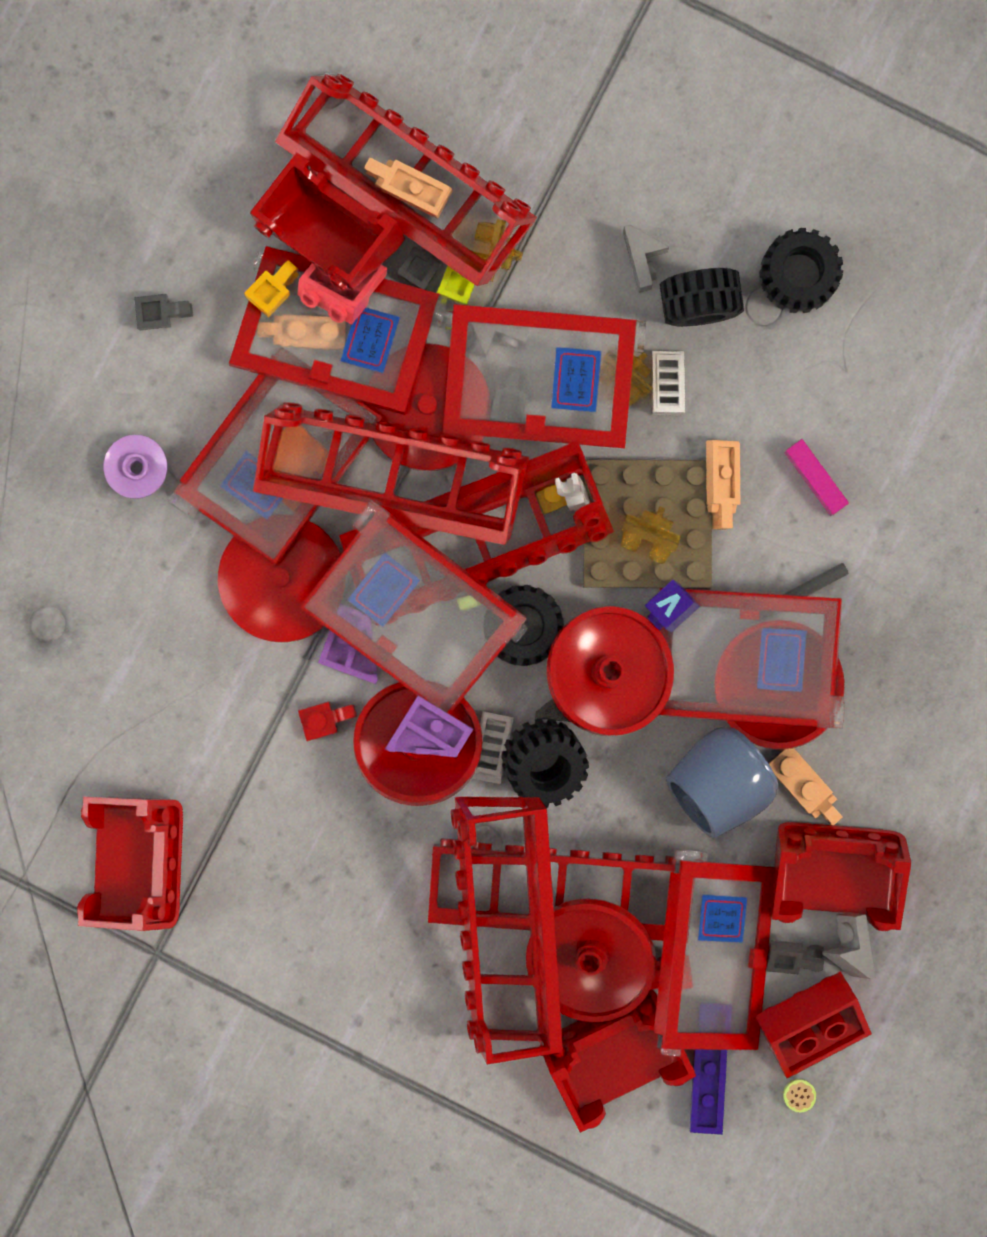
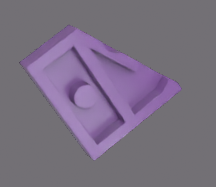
(344, 658)
(429, 731)

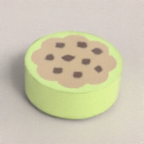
(799, 1095)

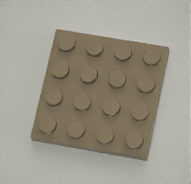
(647, 484)

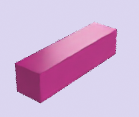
(816, 477)

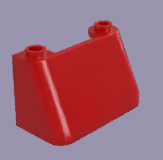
(326, 224)
(134, 863)
(840, 872)
(612, 1060)

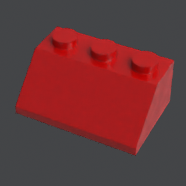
(813, 1024)

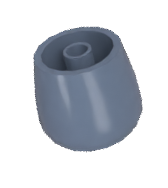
(722, 782)

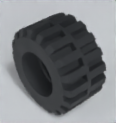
(820, 252)
(701, 297)
(551, 619)
(532, 744)

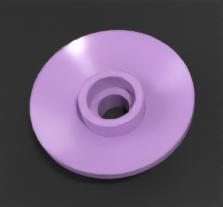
(123, 455)

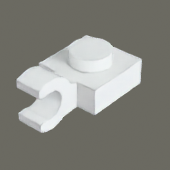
(573, 491)

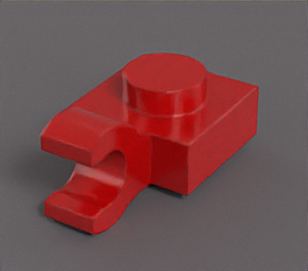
(322, 720)

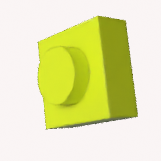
(455, 287)

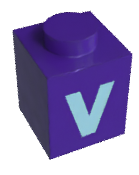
(671, 606)

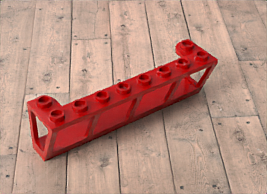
(363, 189)
(493, 491)
(409, 511)
(451, 916)
(539, 919)

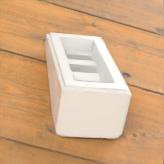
(668, 408)
(489, 775)

